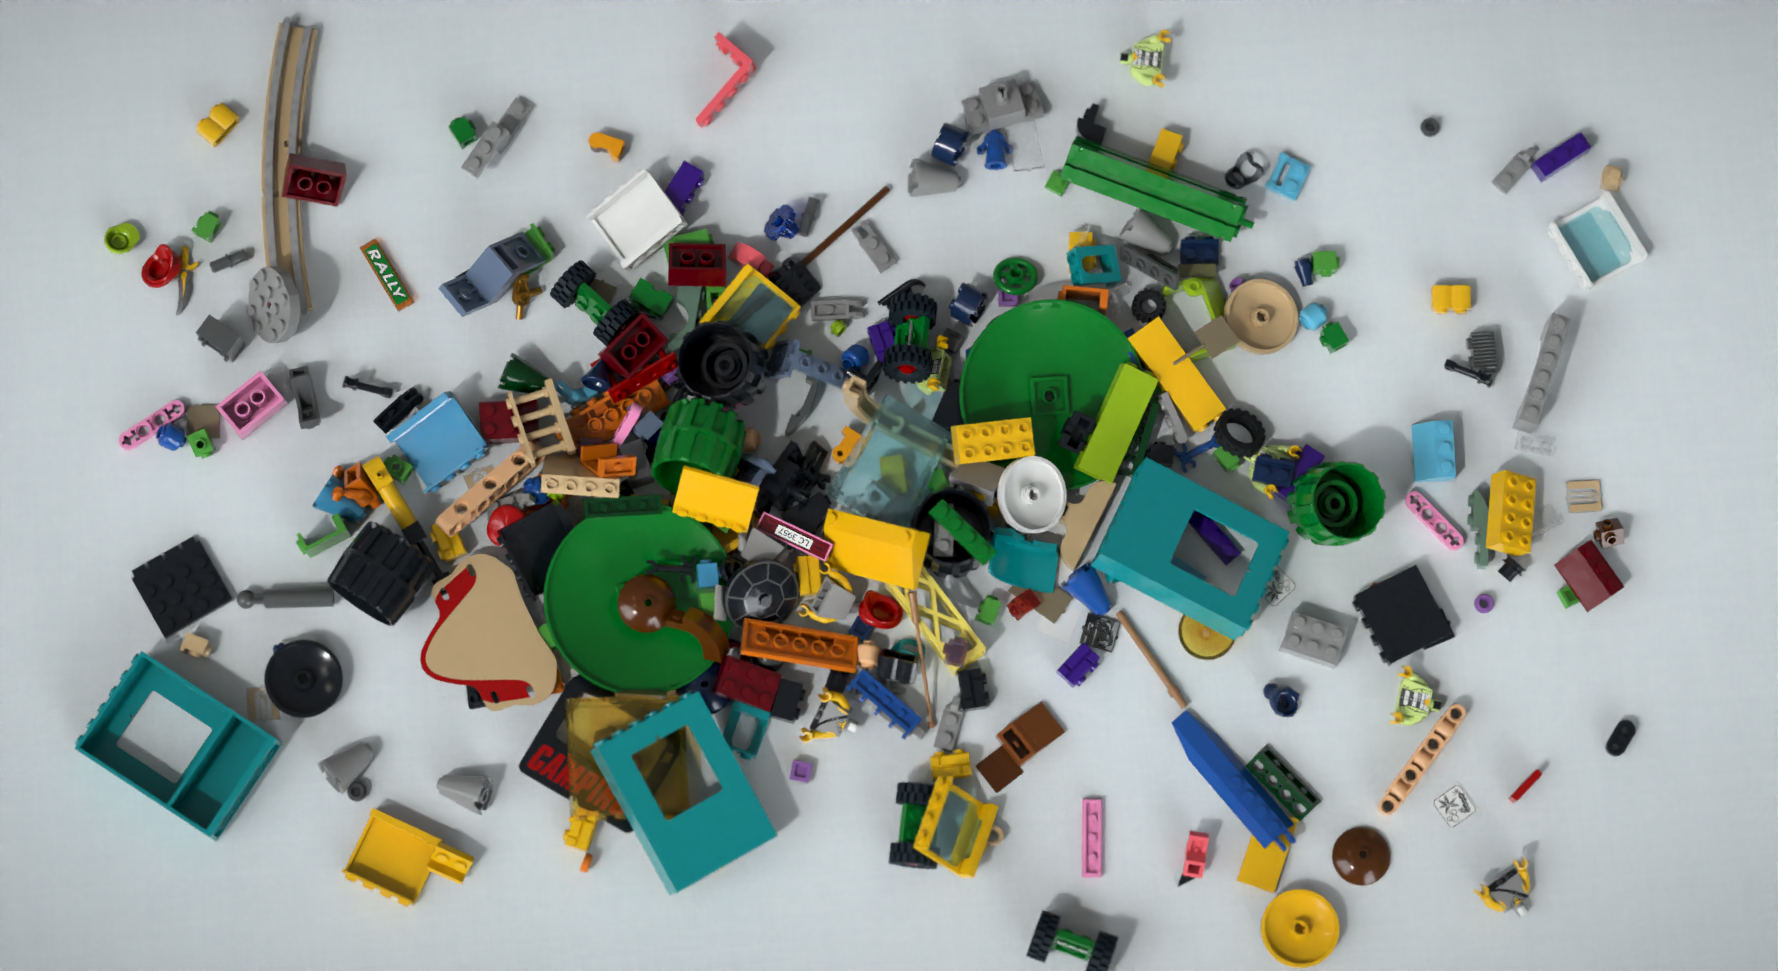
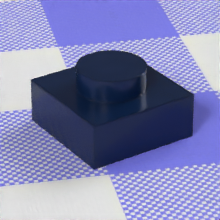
(860, 629)

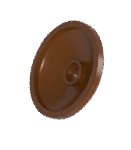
(632, 603)
(1347, 857)

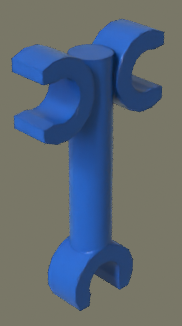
(1187, 457)

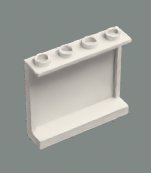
(637, 219)

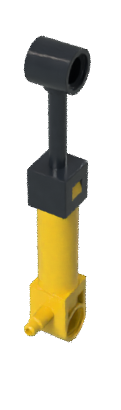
(401, 512)

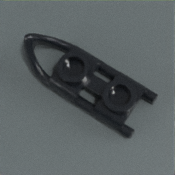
(905, 287)

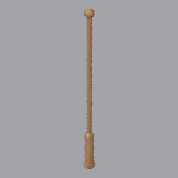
(916, 620)

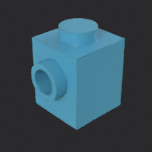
(707, 574)

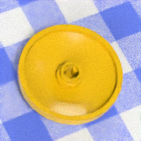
(1299, 928)

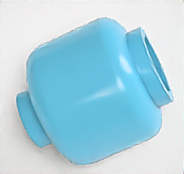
(1313, 316)

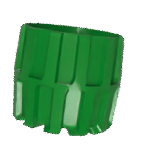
(697, 438)
(1355, 500)

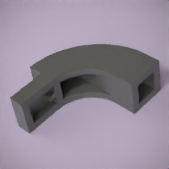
(305, 397)

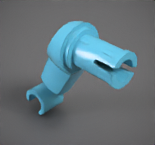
(574, 396)

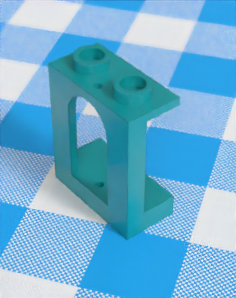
(1111, 271)
(737, 709)

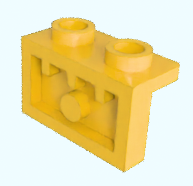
(449, 862)

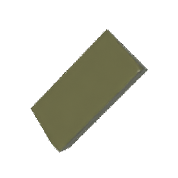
(1197, 270)

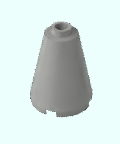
(931, 179)
(1146, 233)
(346, 766)
(467, 791)

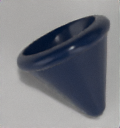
(597, 377)

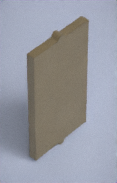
(1051, 603)

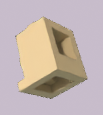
(1611, 178)
(196, 646)

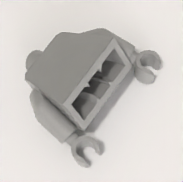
(757, 545)

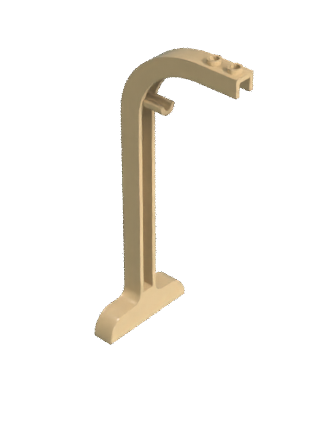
(1078, 518)

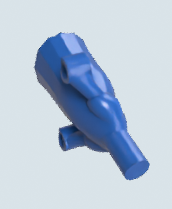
(995, 152)

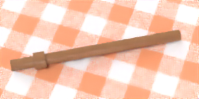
(1173, 690)

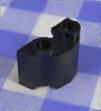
(1075, 431)

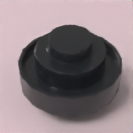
(729, 566)

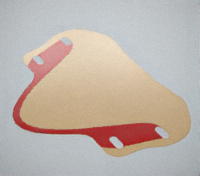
(488, 637)

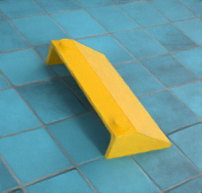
(875, 549)

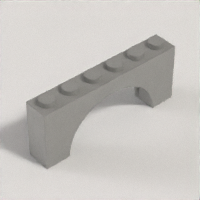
(1536, 393)

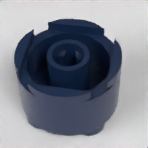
(950, 144)
(968, 304)

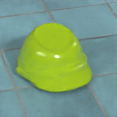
(121, 238)

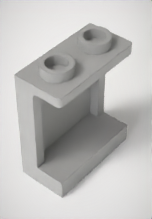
(978, 477)

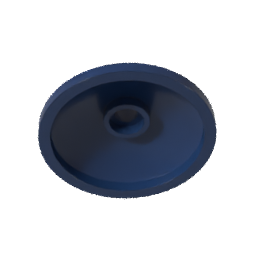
(713, 702)

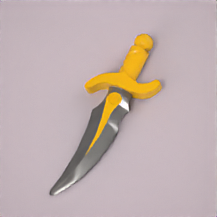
(183, 281)

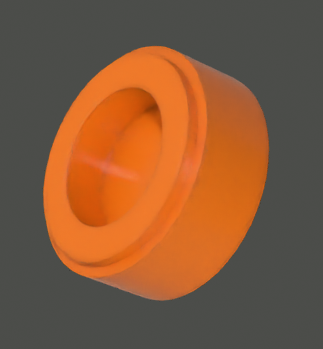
(586, 862)

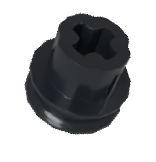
(1510, 569)

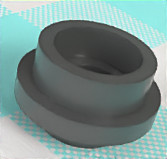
(1432, 122)
(350, 791)

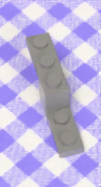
(496, 137)

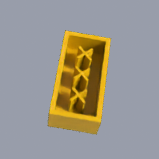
(992, 441)
(1511, 513)

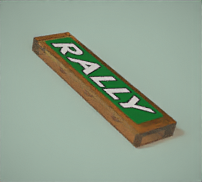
(387, 275)

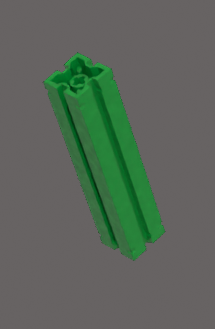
(1155, 189)

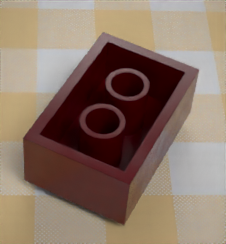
(497, 424)
(746, 683)

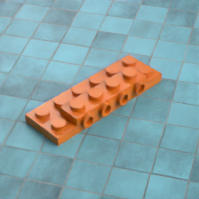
(603, 417)
(799, 645)

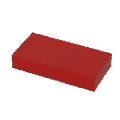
(1525, 786)

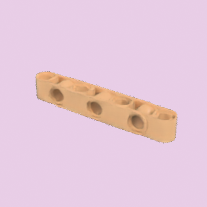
(480, 497)
(1421, 760)

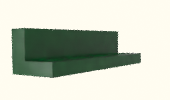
(1144, 440)
(622, 506)
(1285, 780)

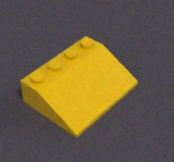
(715, 499)

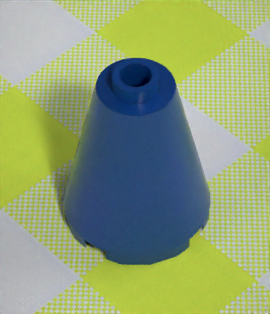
(1088, 589)

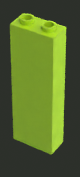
(1116, 422)

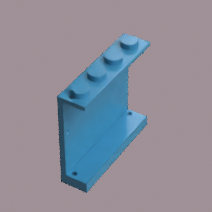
(439, 441)

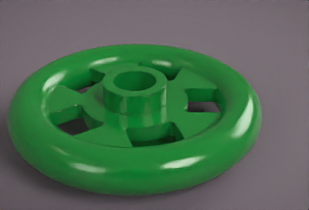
(1015, 276)

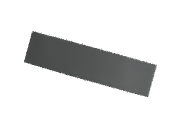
(795, 421)

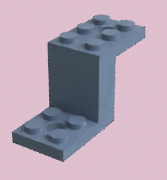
(492, 274)

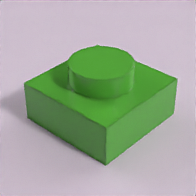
(1056, 184)
(1567, 597)

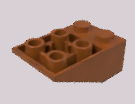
(1029, 734)

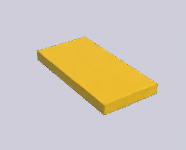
(1263, 866)

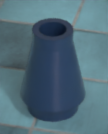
(1304, 271)

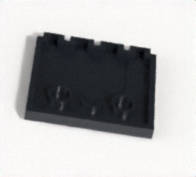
(181, 587)

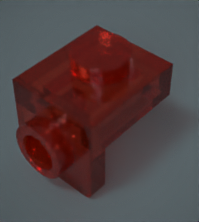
(1023, 604)

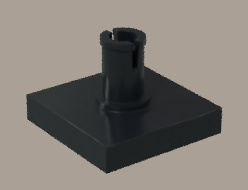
(872, 376)

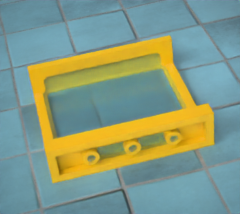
(755, 305)
(955, 828)

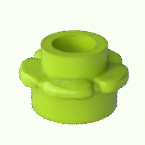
(838, 327)

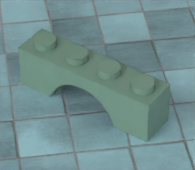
(690, 299)

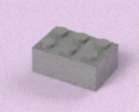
(1313, 639)

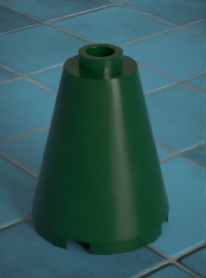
(521, 376)

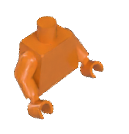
(357, 486)

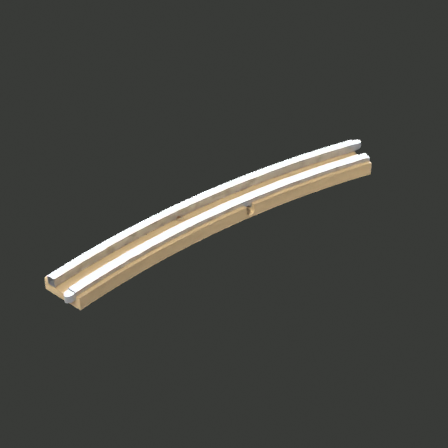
(283, 136)

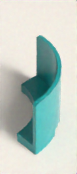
(1023, 562)

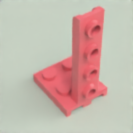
(730, 88)

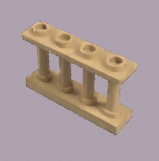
(559, 426)

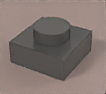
(954, 340)

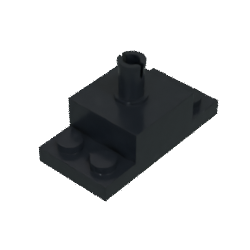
(783, 484)

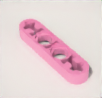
(626, 424)
(153, 427)
(1436, 518)

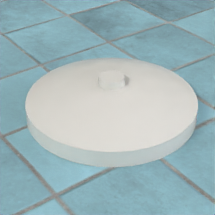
(1031, 494)

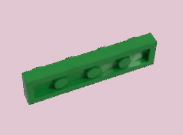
(963, 532)

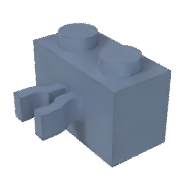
(646, 423)

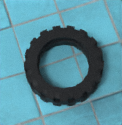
(1232, 445)

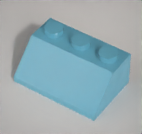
(1433, 451)

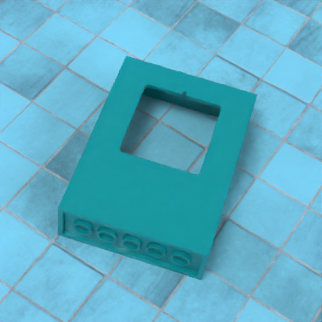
(1147, 534)
(218, 773)
(705, 834)

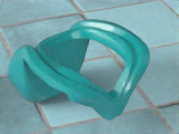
(900, 647)

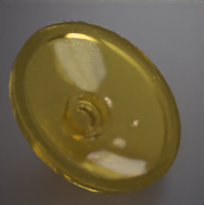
(1197, 644)

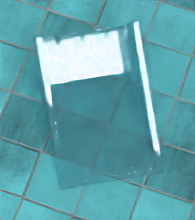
(890, 464)

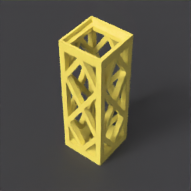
(955, 618)

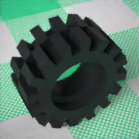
(1148, 295)

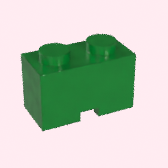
(647, 298)

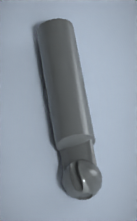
(288, 598)

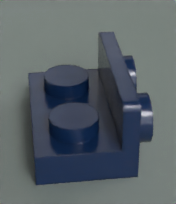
(1199, 250)
(1273, 471)

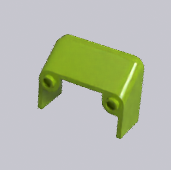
(1212, 297)

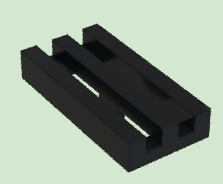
(806, 471)

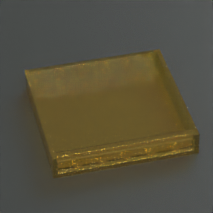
(660, 763)

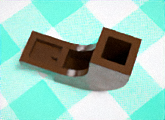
(705, 629)

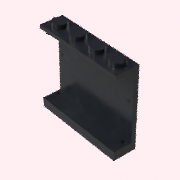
(533, 543)
(1401, 615)

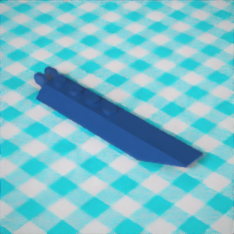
(1233, 782)

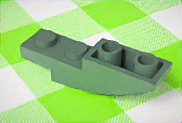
(1478, 522)

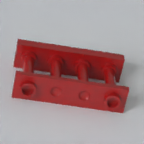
(644, 377)

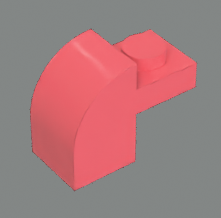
(743, 253)
(1195, 854)

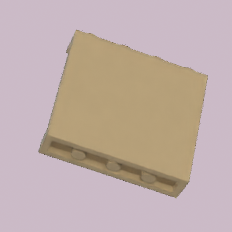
(566, 476)

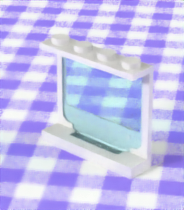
(1597, 242)

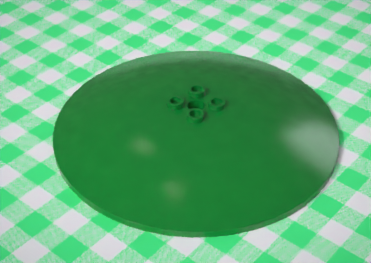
(1040, 350)
(585, 589)

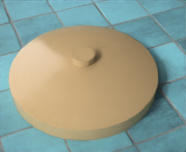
(1261, 316)

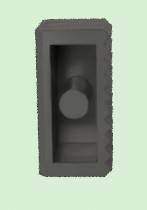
(1482, 351)

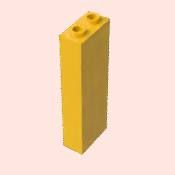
(1183, 382)

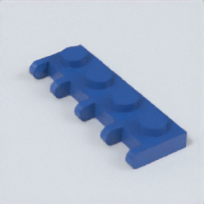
(885, 701)

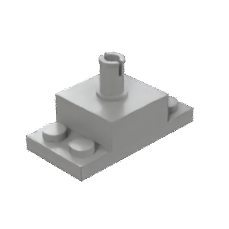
(1002, 106)

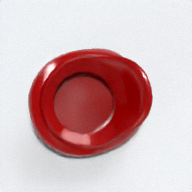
(161, 267)
(501, 518)
(880, 611)

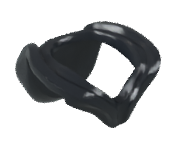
(1234, 176)

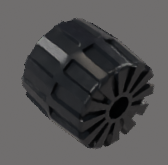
(707, 352)
(972, 511)
(380, 573)

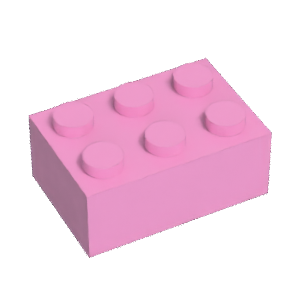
(251, 405)

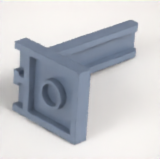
(788, 357)

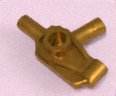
(521, 294)

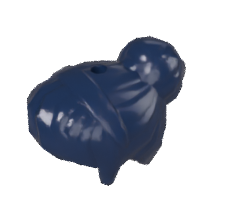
(1289, 698)

